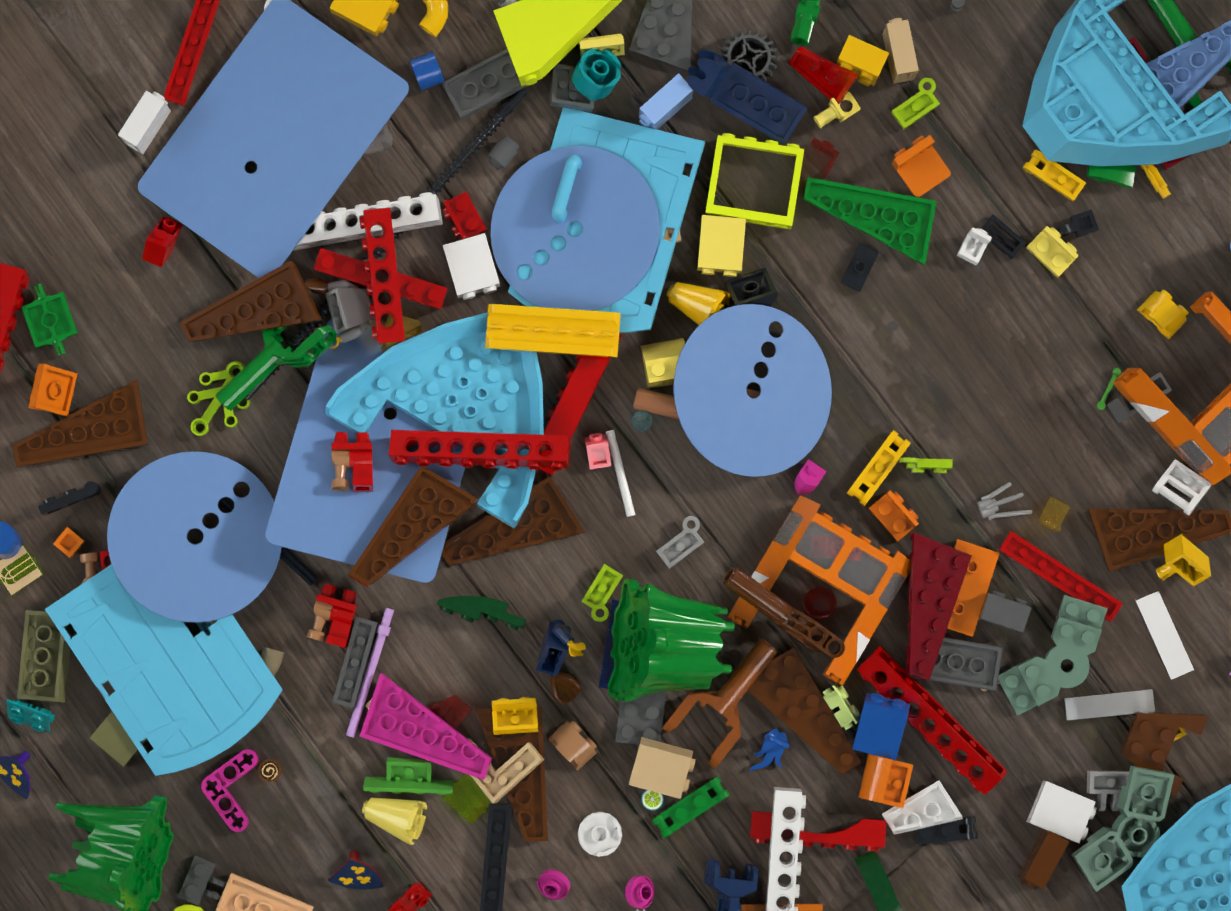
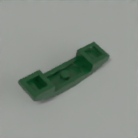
(877, 882)

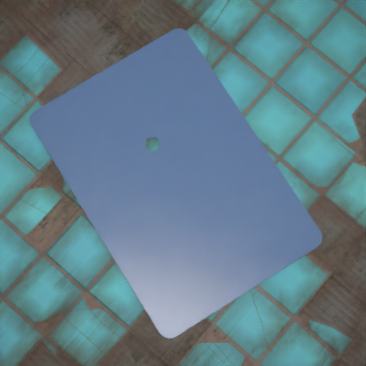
(296, 107)
(342, 523)

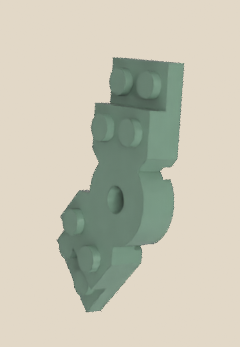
(1075, 637)
(1112, 849)

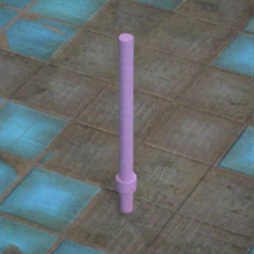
(383, 630)

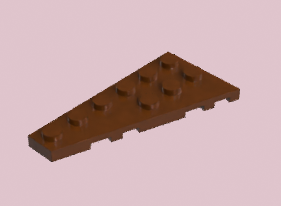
(97, 428)
(529, 795)

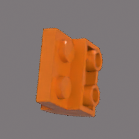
(885, 781)

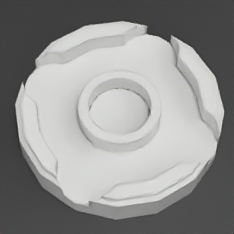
(599, 834)

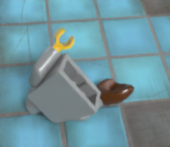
(347, 306)

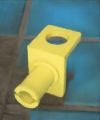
(835, 112)

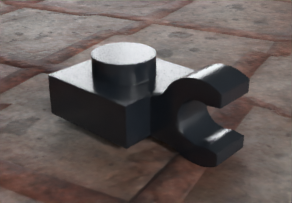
(1081, 224)

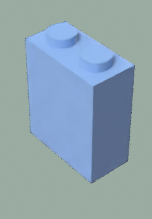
(665, 103)

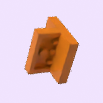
(52, 390)

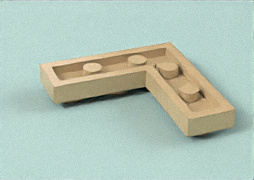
(501, 781)

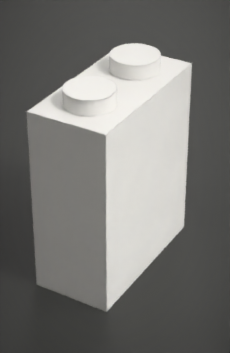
(145, 121)
(471, 266)
(1062, 812)

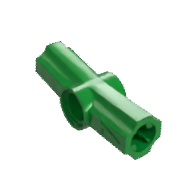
(805, 19)

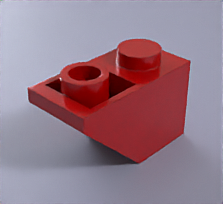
(161, 241)

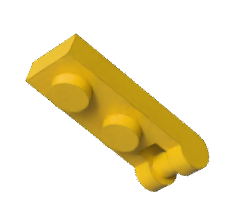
(1054, 176)

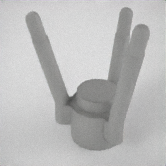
(989, 506)

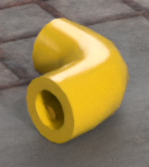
(435, 17)

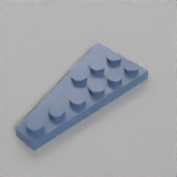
(1193, 64)

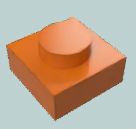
(69, 542)

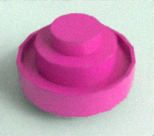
(553, 884)
(639, 892)

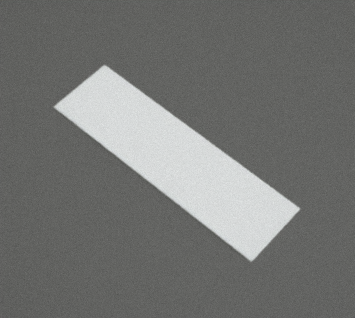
(1164, 635)

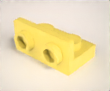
(612, 43)
(1053, 251)

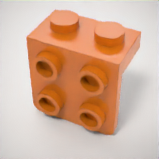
(920, 166)

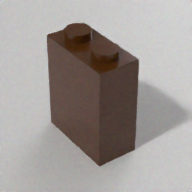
(1042, 860)

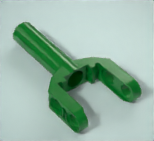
(1178, 30)
(270, 358)

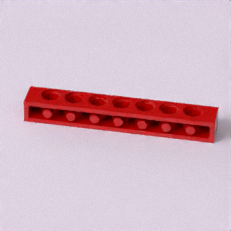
(470, 441)
(929, 708)

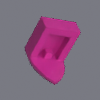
(808, 478)

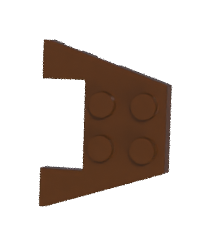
(1153, 737)

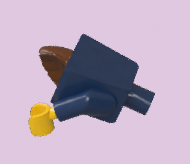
(551, 656)

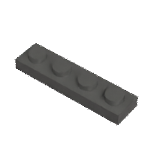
(355, 662)

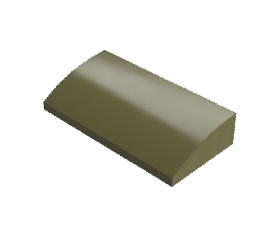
(43, 659)

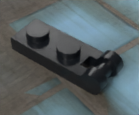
(70, 498)
(946, 832)

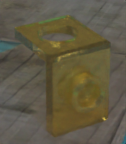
(1053, 515)

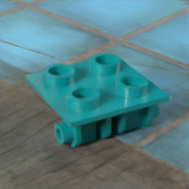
(20, 713)

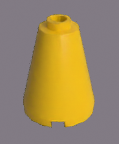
(697, 301)

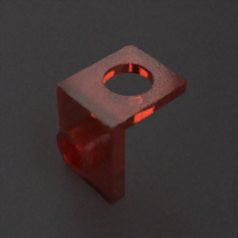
(826, 148)

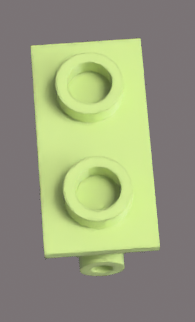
(847, 712)

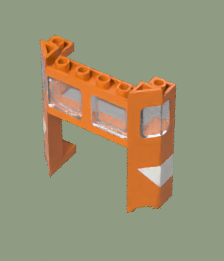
(1206, 439)
(842, 562)

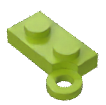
(917, 105)
(919, 465)
(601, 590)

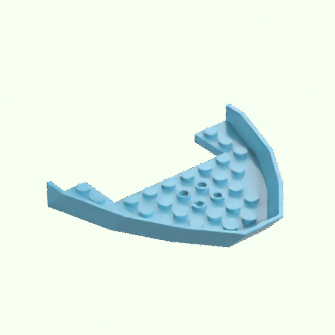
(1104, 104)
(455, 387)
(1188, 863)

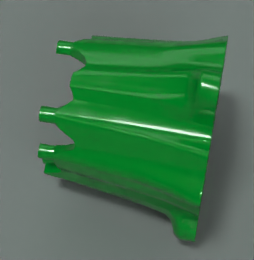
(664, 643)
(122, 855)

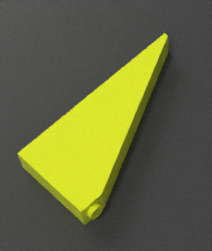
(546, 31)

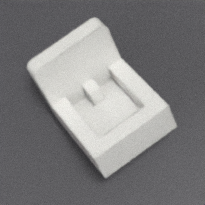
(974, 245)

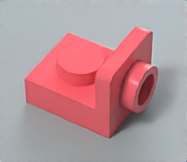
(597, 451)

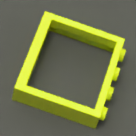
(752, 216)

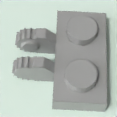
(1106, 783)

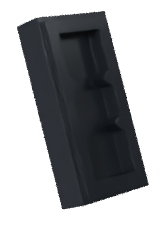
(859, 267)

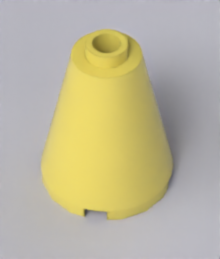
(396, 817)

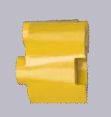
(1164, 313)

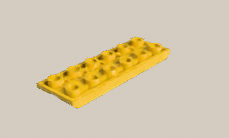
(552, 330)

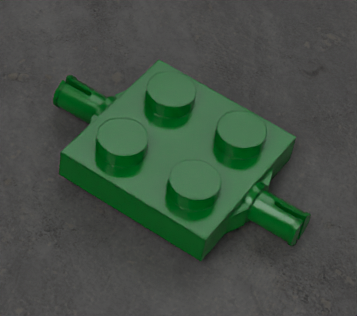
(49, 320)

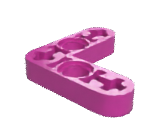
(223, 783)

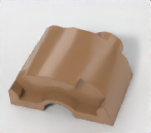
(572, 744)

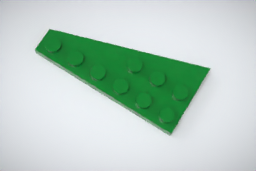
(888, 217)

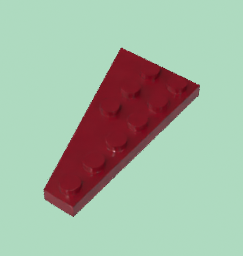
(933, 592)

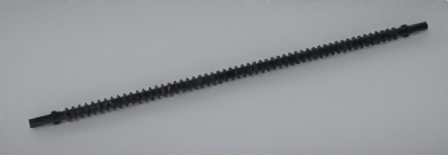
(507, 108)

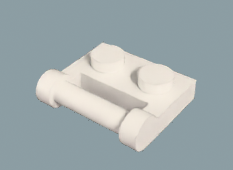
(1186, 482)

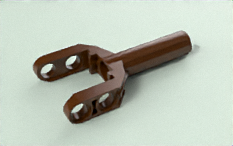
(788, 618)

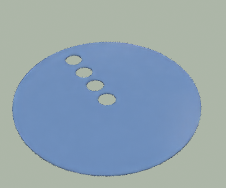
(616, 238)
(712, 401)
(152, 546)

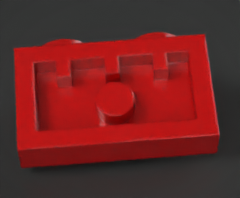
(464, 216)

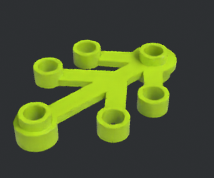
(215, 404)

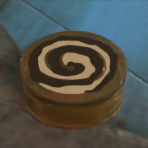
(270, 770)

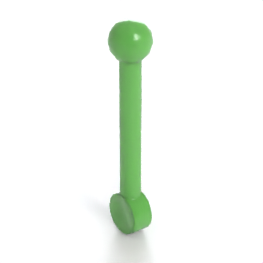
(1101, 405)

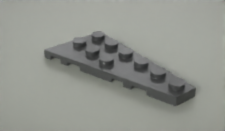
(665, 33)

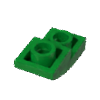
(1118, 175)

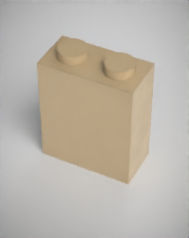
(901, 51)
(662, 768)

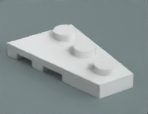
(922, 810)

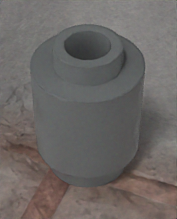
(503, 153)

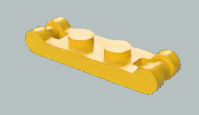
(878, 467)

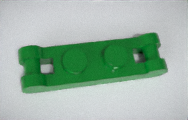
(690, 807)

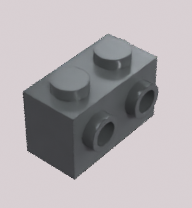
(1004, 612)

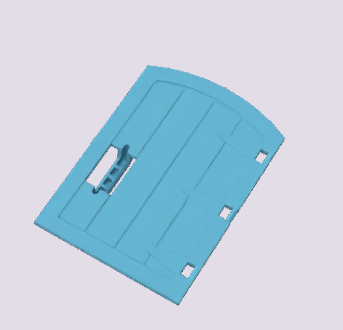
(661, 162)
(169, 687)

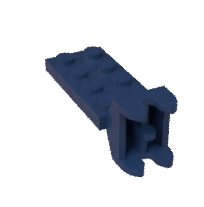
(745, 96)
(730, 887)

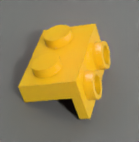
(514, 715)

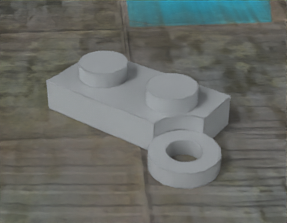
(681, 544)

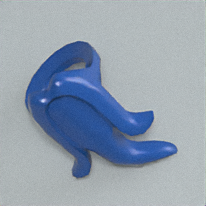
(773, 747)

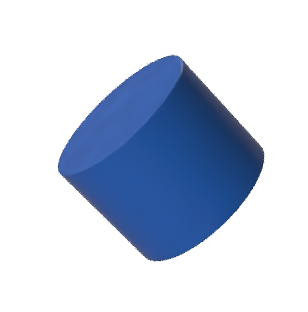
(426, 71)
(9, 541)

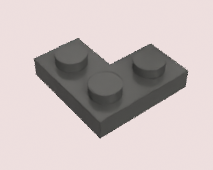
(563, 91)

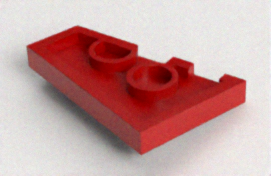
(823, 74)

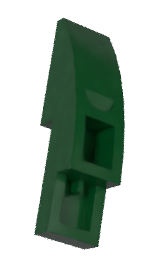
(473, 606)

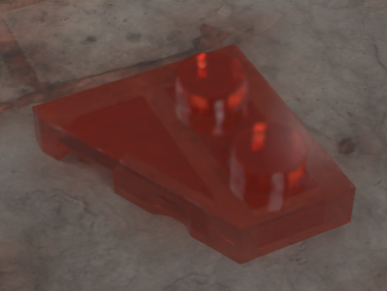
(452, 711)

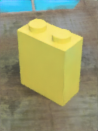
(721, 245)

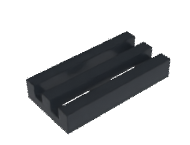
(1012, 234)

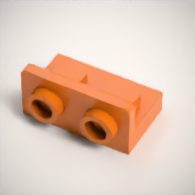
(894, 515)

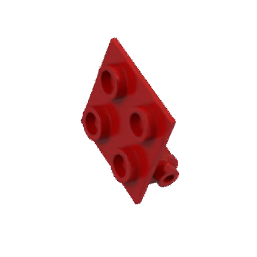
(413, 899)

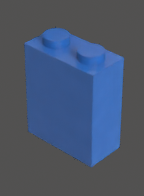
(881, 726)

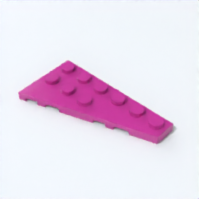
(409, 726)

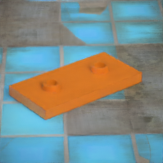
(974, 587)

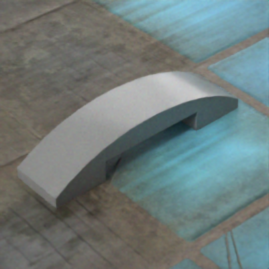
(1109, 704)

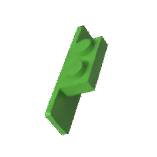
(408, 776)

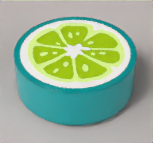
(652, 800)

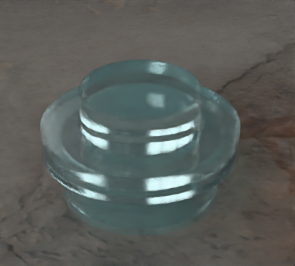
(641, 420)

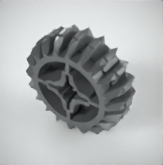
(757, 55)

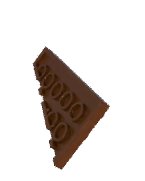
(264, 304)
(417, 516)
(543, 520)
(1140, 534)
(795, 699)

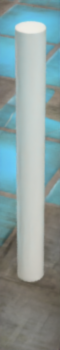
(620, 473)

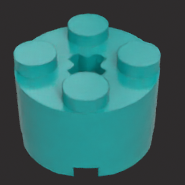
(596, 74)

